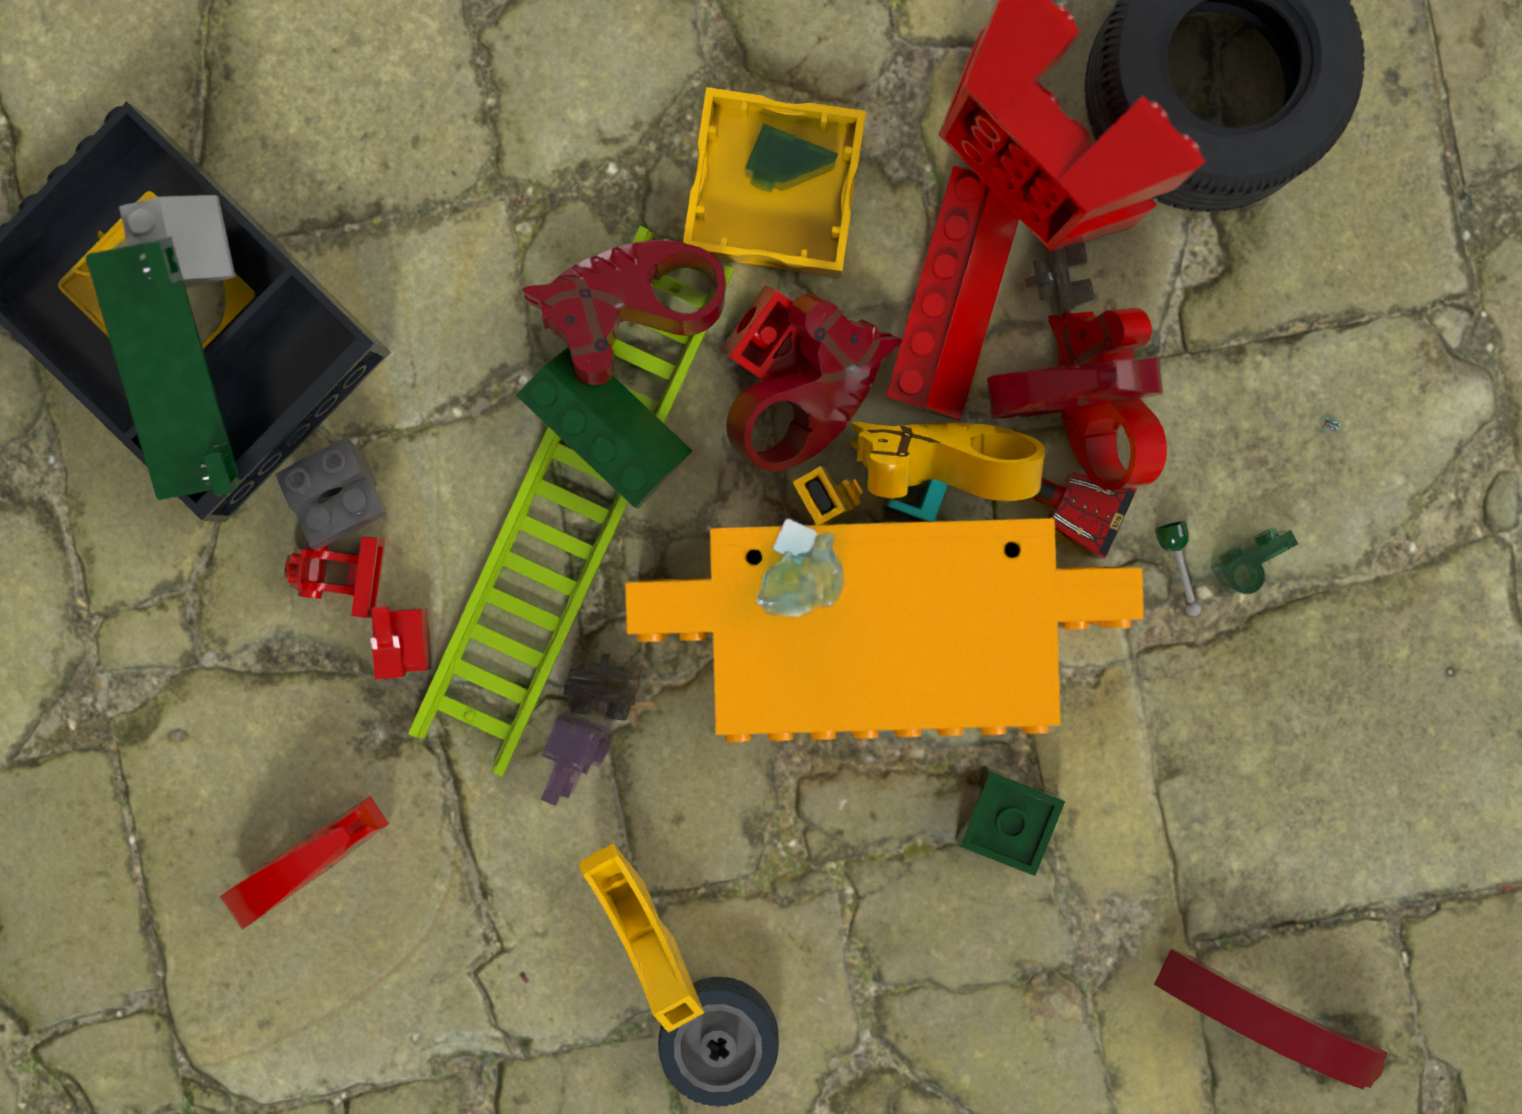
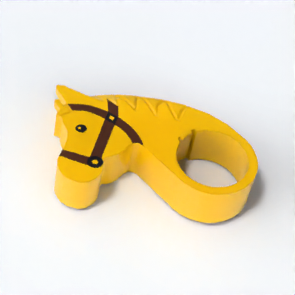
(968, 456)

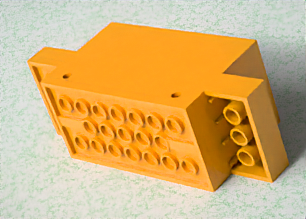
(927, 634)

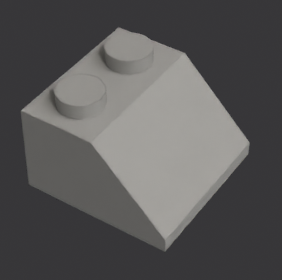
(195, 229)

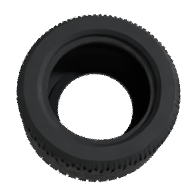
(1322, 77)

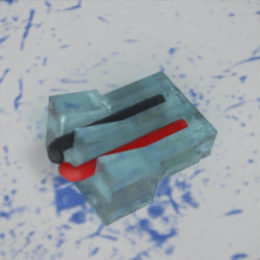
(1331, 425)

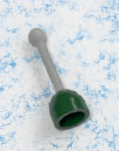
(1174, 539)

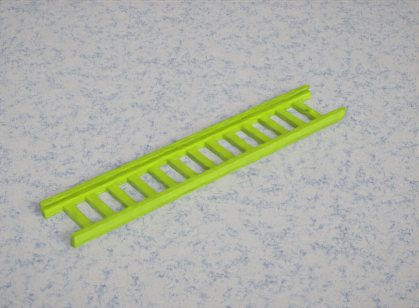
(503, 557)

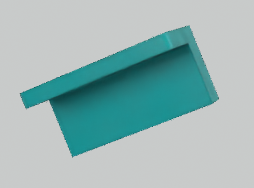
(927, 505)

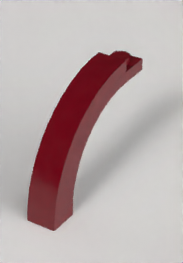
(1270, 1022)

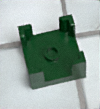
(1010, 822)

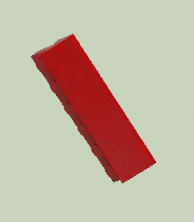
(953, 298)

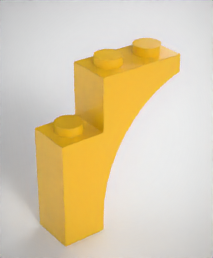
(644, 937)

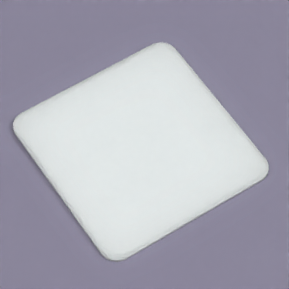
(794, 538)

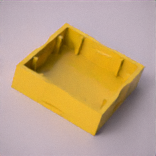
(778, 229)

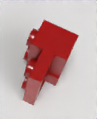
(765, 338)

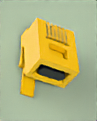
(825, 499)

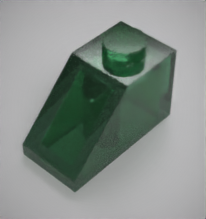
(786, 160)

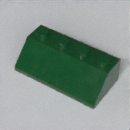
(606, 428)

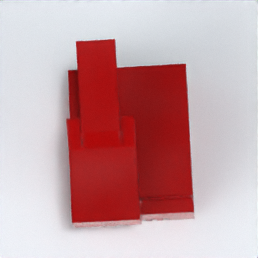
(399, 642)

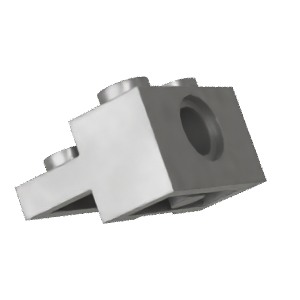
(331, 493)

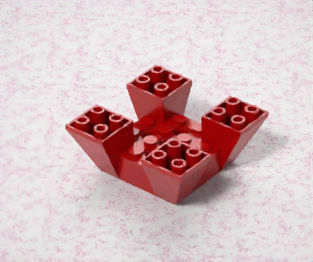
(1038, 156)

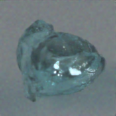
(803, 580)

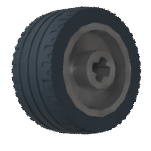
(727, 1070)

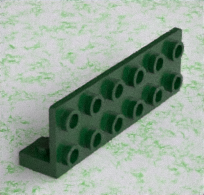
(163, 369)

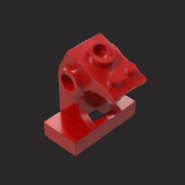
(307, 571)

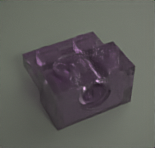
(575, 747)

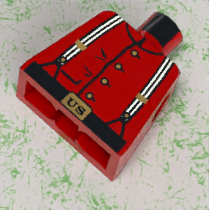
(1085, 511)

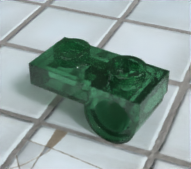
(1267, 546)

